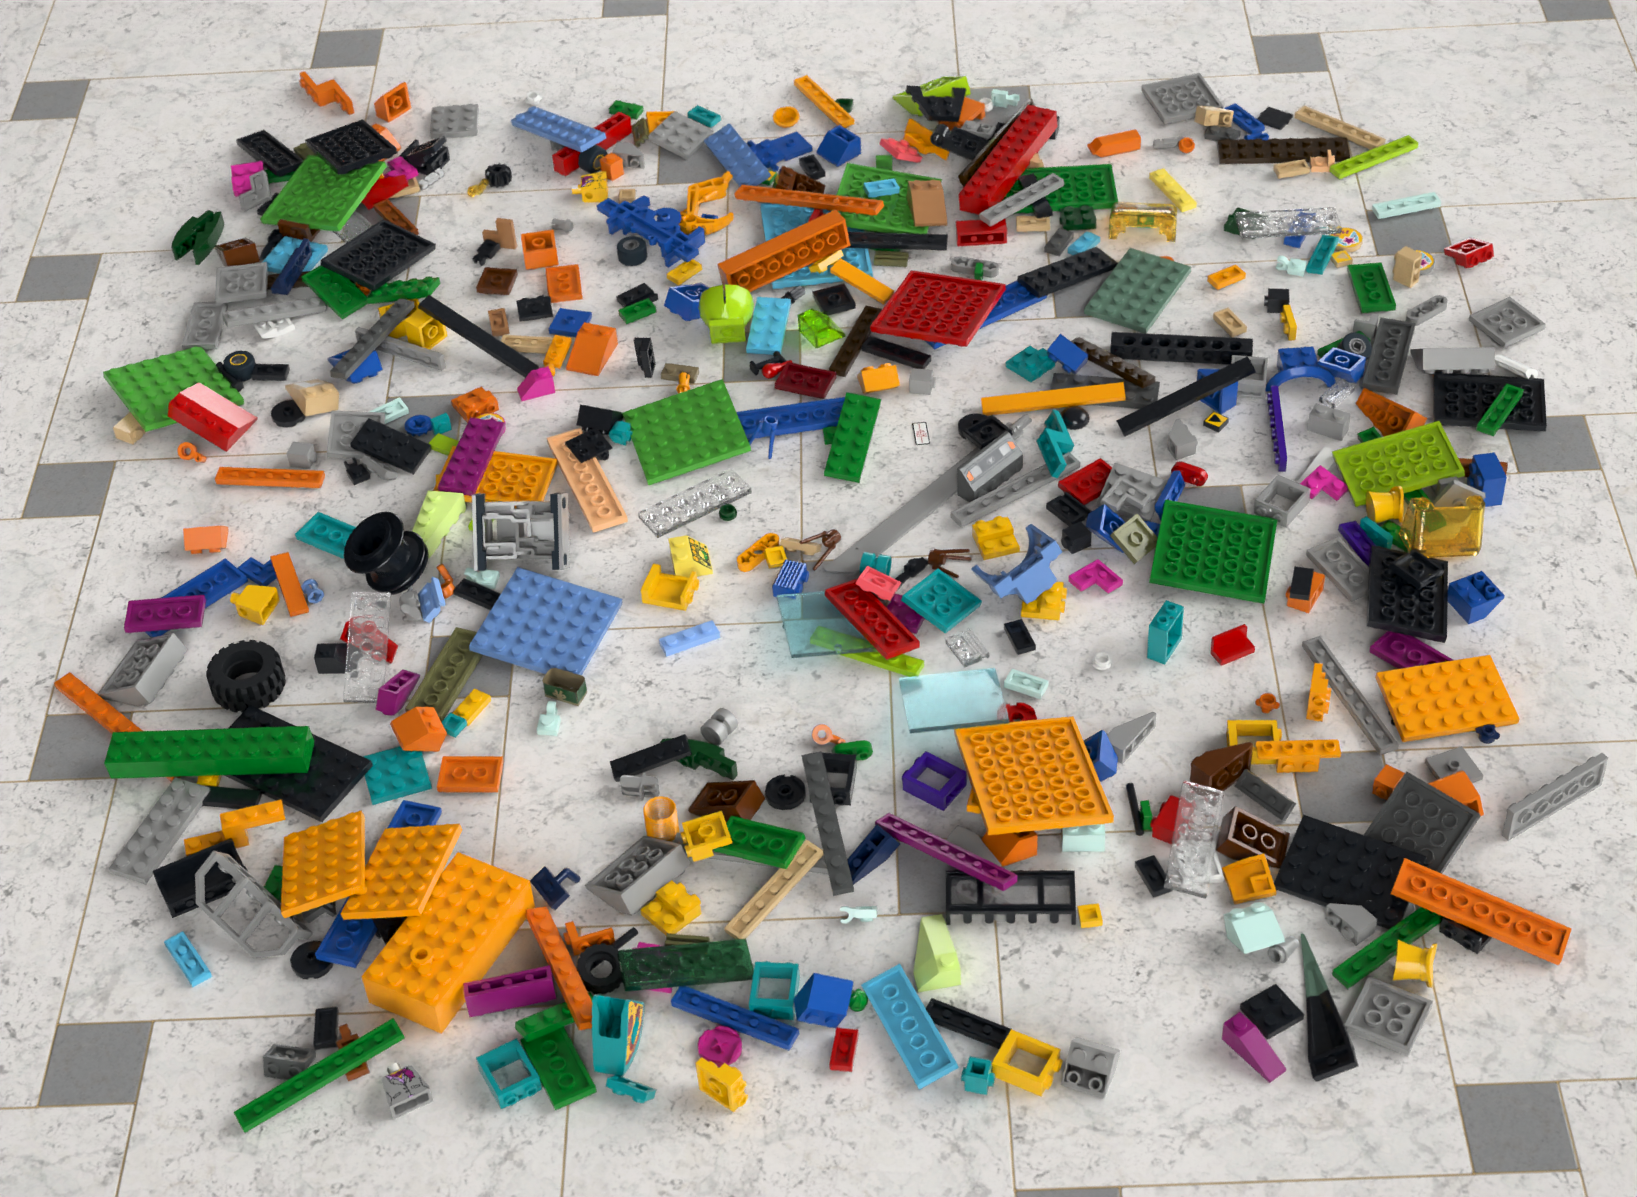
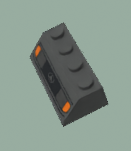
(989, 468)

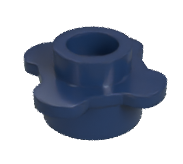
(1487, 734)

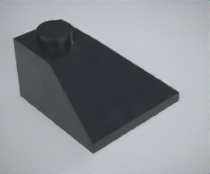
(331, 658)

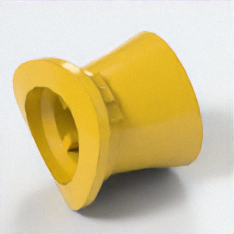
(1385, 505)
(1414, 963)

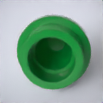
(858, 1000)

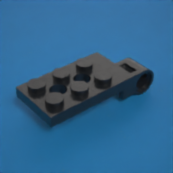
(958, 141)

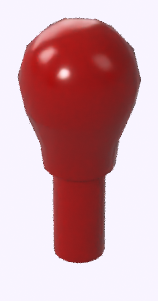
(770, 370)

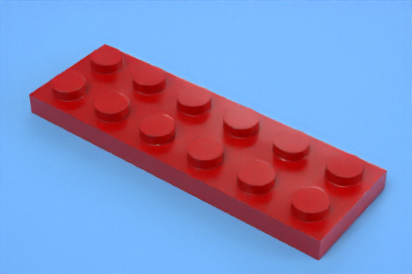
(872, 619)

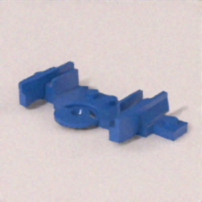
(639, 219)

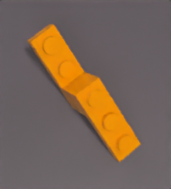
(235, 826)

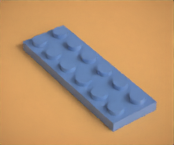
(737, 157)

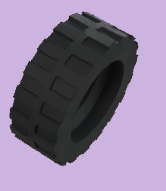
(595, 984)

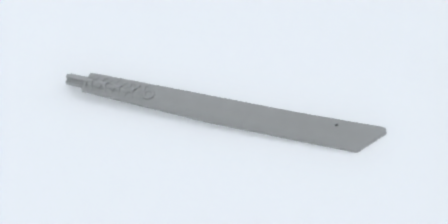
(910, 514)

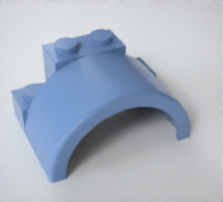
(1032, 574)

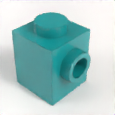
(978, 1075)

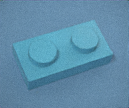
(881, 188)
(1083, 243)

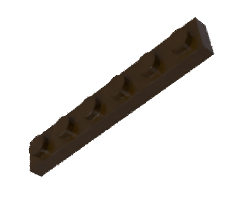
(854, 341)
(1115, 364)

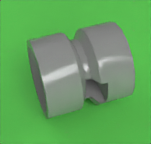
(719, 726)

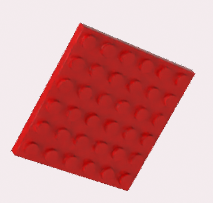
(938, 308)

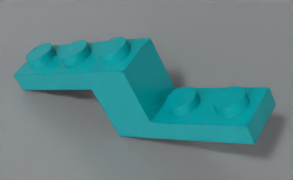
(1055, 443)

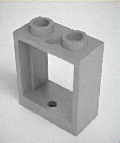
(1253, 388)
(1281, 486)

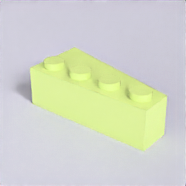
(437, 516)

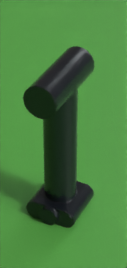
(755, 367)
(234, 383)

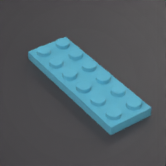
(909, 1026)

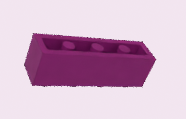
(509, 991)

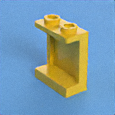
(668, 589)

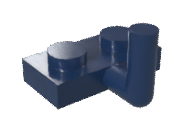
(550, 886)

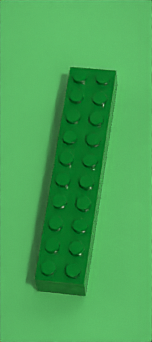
(209, 752)

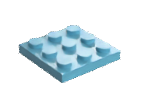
(281, 253)

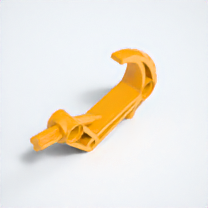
(704, 192)

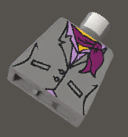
(405, 1090)

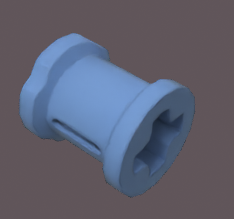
(315, 590)

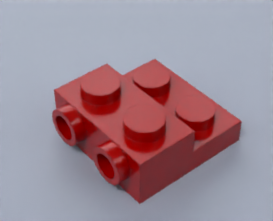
(1470, 252)

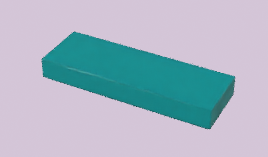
(1322, 254)

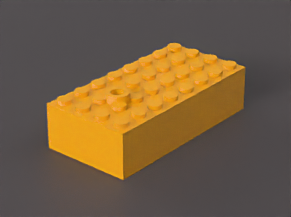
(451, 943)

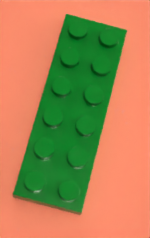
(852, 437)

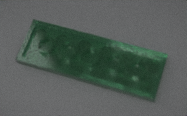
(685, 965)

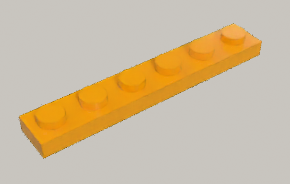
(823, 101)

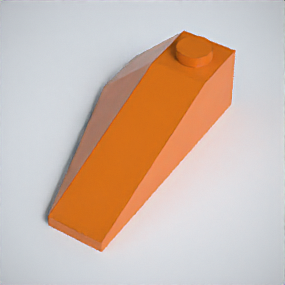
(1387, 414)

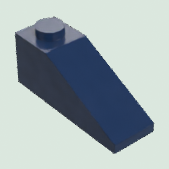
(871, 853)

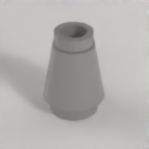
(1283, 950)

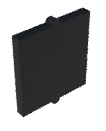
(1275, 118)

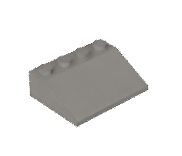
(1454, 359)
(144, 670)
(639, 874)

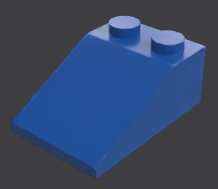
(685, 300)
(369, 367)

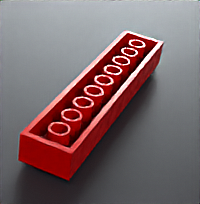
(1008, 159)

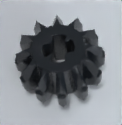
(498, 175)

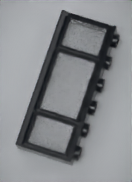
(1032, 895)

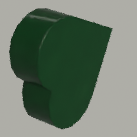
(846, 104)

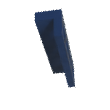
(292, 269)

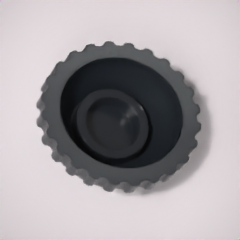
(1075, 417)

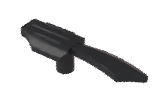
(273, 239)
(912, 568)

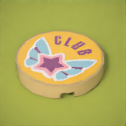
(1349, 240)

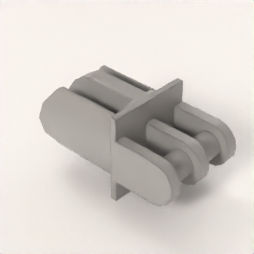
(639, 786)

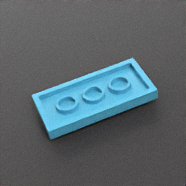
(768, 325)

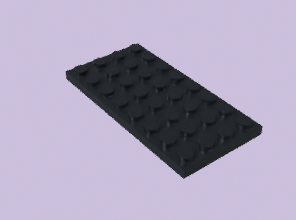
(329, 779)

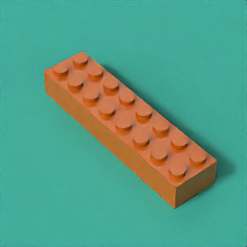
(786, 253)

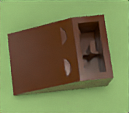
(792, 180)

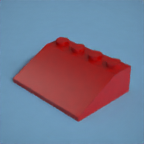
(210, 415)

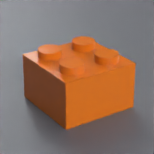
(539, 249)

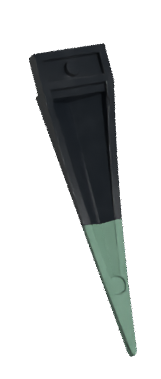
(1328, 1040)

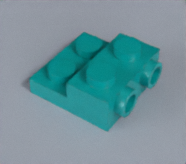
(1030, 363)

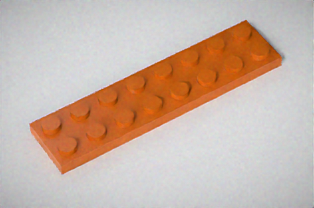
(1481, 911)

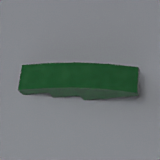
(208, 239)

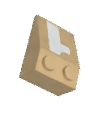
(314, 396)

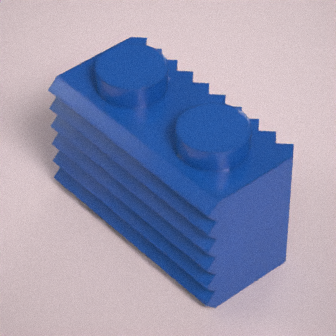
(790, 578)

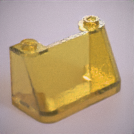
(1143, 215)
(1444, 529)

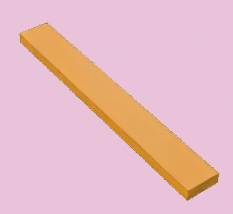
(1053, 399)

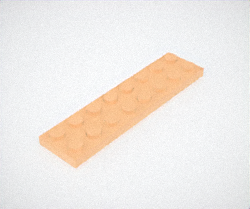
(588, 484)

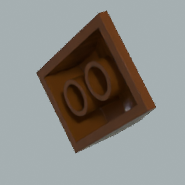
(237, 252)
(1221, 766)
(731, 797)
(1247, 836)

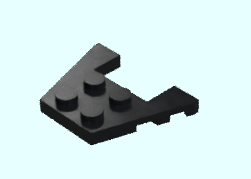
(938, 108)

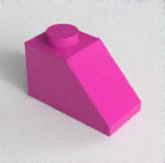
(536, 384)

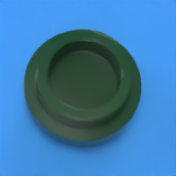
(727, 512)

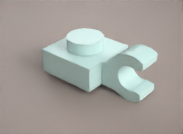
(1002, 99)
(1293, 267)
(484, 578)
(549, 722)
(865, 913)

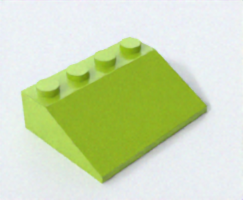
(939, 87)

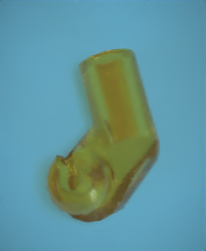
(477, 189)

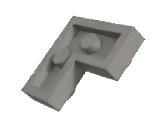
(259, 194)
(1123, 492)

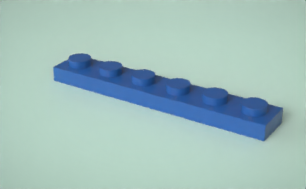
(735, 1017)

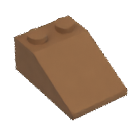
(926, 203)

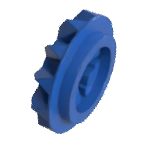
(420, 420)

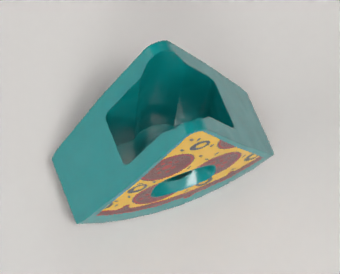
(615, 1033)

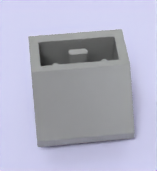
(1090, 1067)

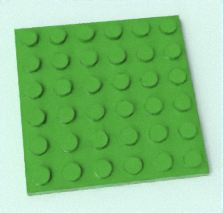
(322, 196)
(895, 215)
(154, 382)
(686, 432)

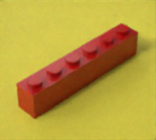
(615, 129)

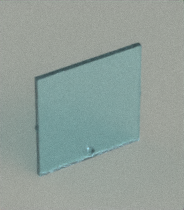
(818, 627)
(953, 700)

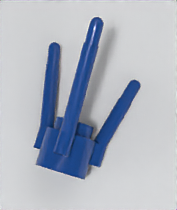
(769, 427)

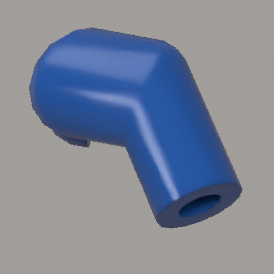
(1264, 136)

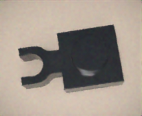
(486, 250)
(356, 472)

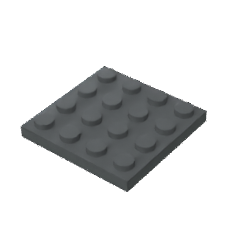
(1423, 822)

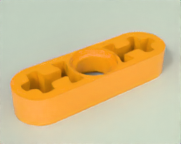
(749, 560)

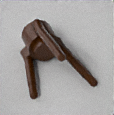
(829, 540)
(938, 557)

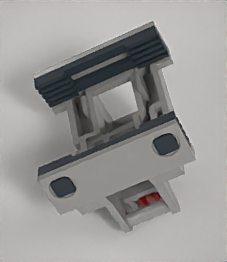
(544, 519)

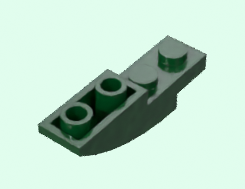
(186, 235)
(709, 757)

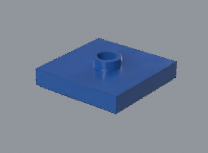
(792, 145)
(568, 322)

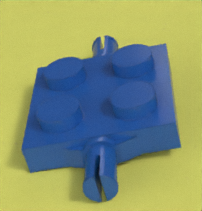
(767, 153)

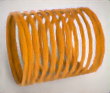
(650, 820)

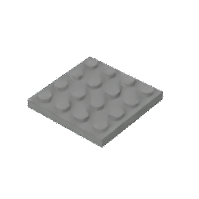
(1179, 97)

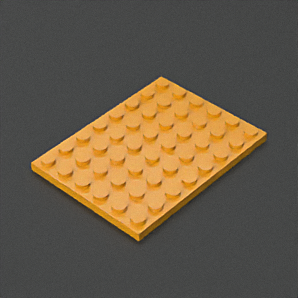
(1032, 776)

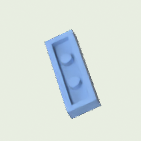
(689, 638)

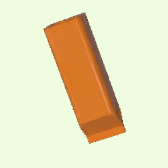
(1115, 143)

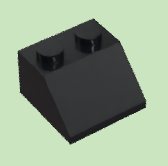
(599, 418)

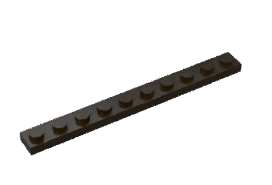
(973, 166)

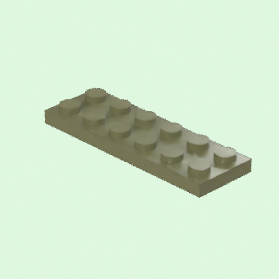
(447, 674)

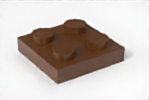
(496, 281)

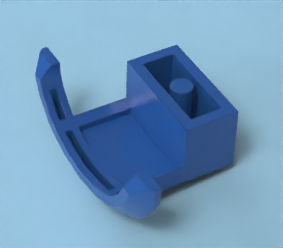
(1298, 363)

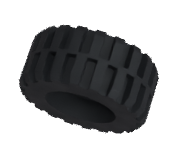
(240, 660)

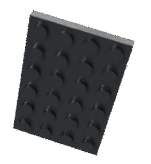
(351, 147)
(378, 254)
(1467, 397)
(1400, 606)
(1344, 868)

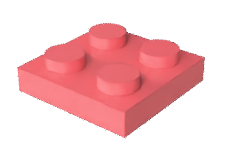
(901, 150)
(878, 583)

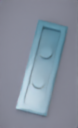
(187, 959)

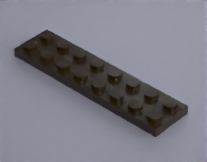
(1280, 150)

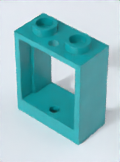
(1164, 631)
(774, 1008)
(500, 1058)

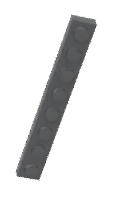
(372, 339)
(827, 824)

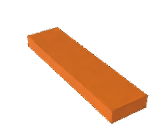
(289, 584)

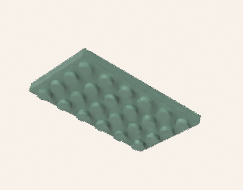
(1137, 290)

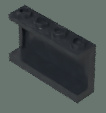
(177, 879)

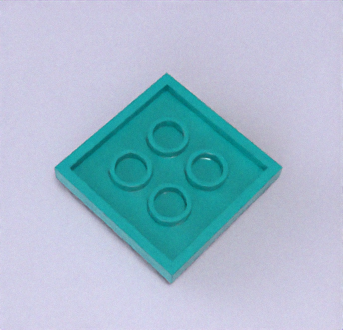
(941, 600)
(396, 774)

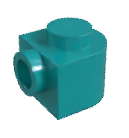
(621, 433)

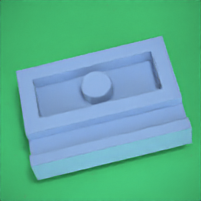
(431, 600)

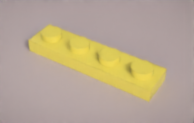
(1172, 190)

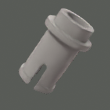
(566, 225)

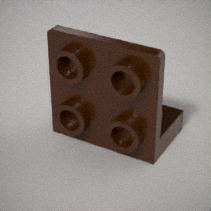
(296, 230)

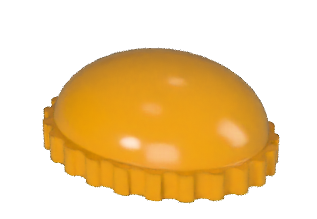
(786, 117)

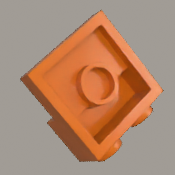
(475, 403)

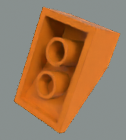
(592, 349)

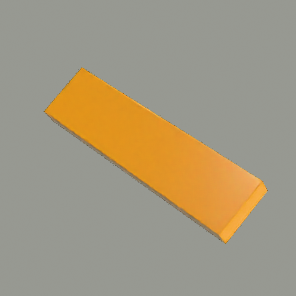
(862, 281)

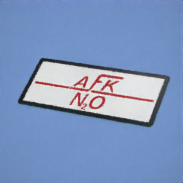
(921, 433)

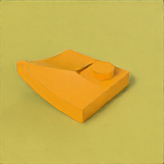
(1249, 879)

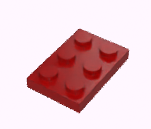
(1087, 482)

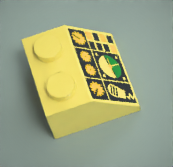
(689, 556)

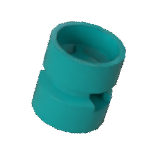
(881, 563)

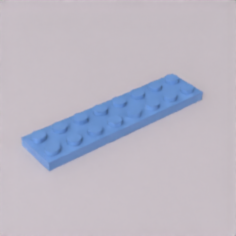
(558, 129)

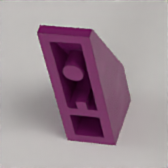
(396, 692)
(1252, 1046)

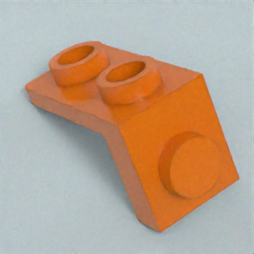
(580, 943)

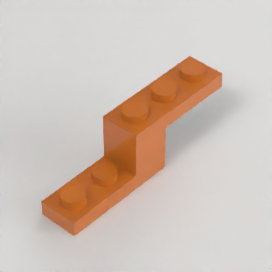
(326, 93)

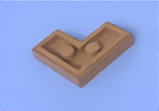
(504, 235)

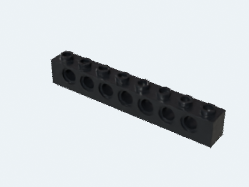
(1179, 348)

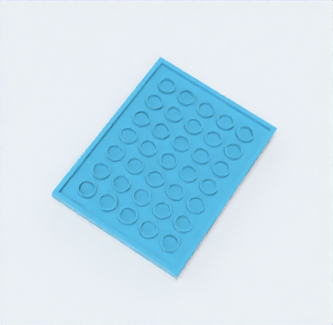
(780, 219)

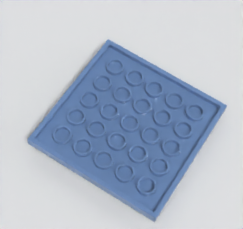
(545, 623)

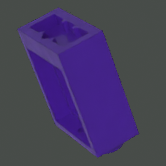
(938, 799)

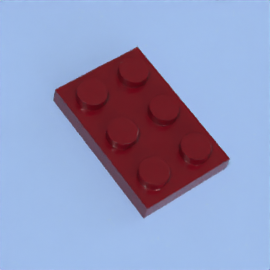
(805, 380)

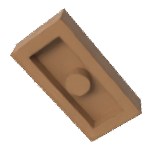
(498, 322)

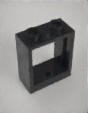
(841, 764)

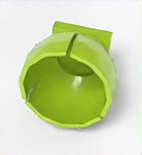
(726, 319)

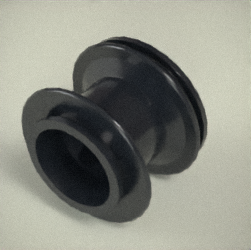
(386, 553)

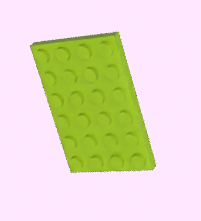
(1402, 459)

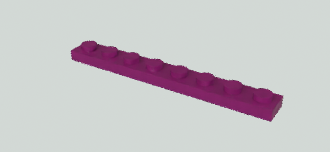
(947, 852)

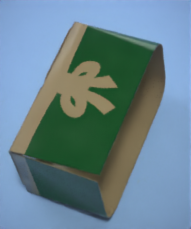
(569, 682)

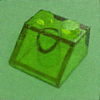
(818, 328)

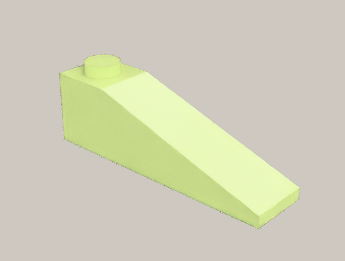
(936, 957)

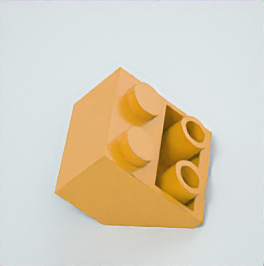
(878, 379)

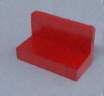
(1231, 645)

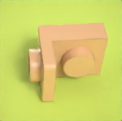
(1322, 164)

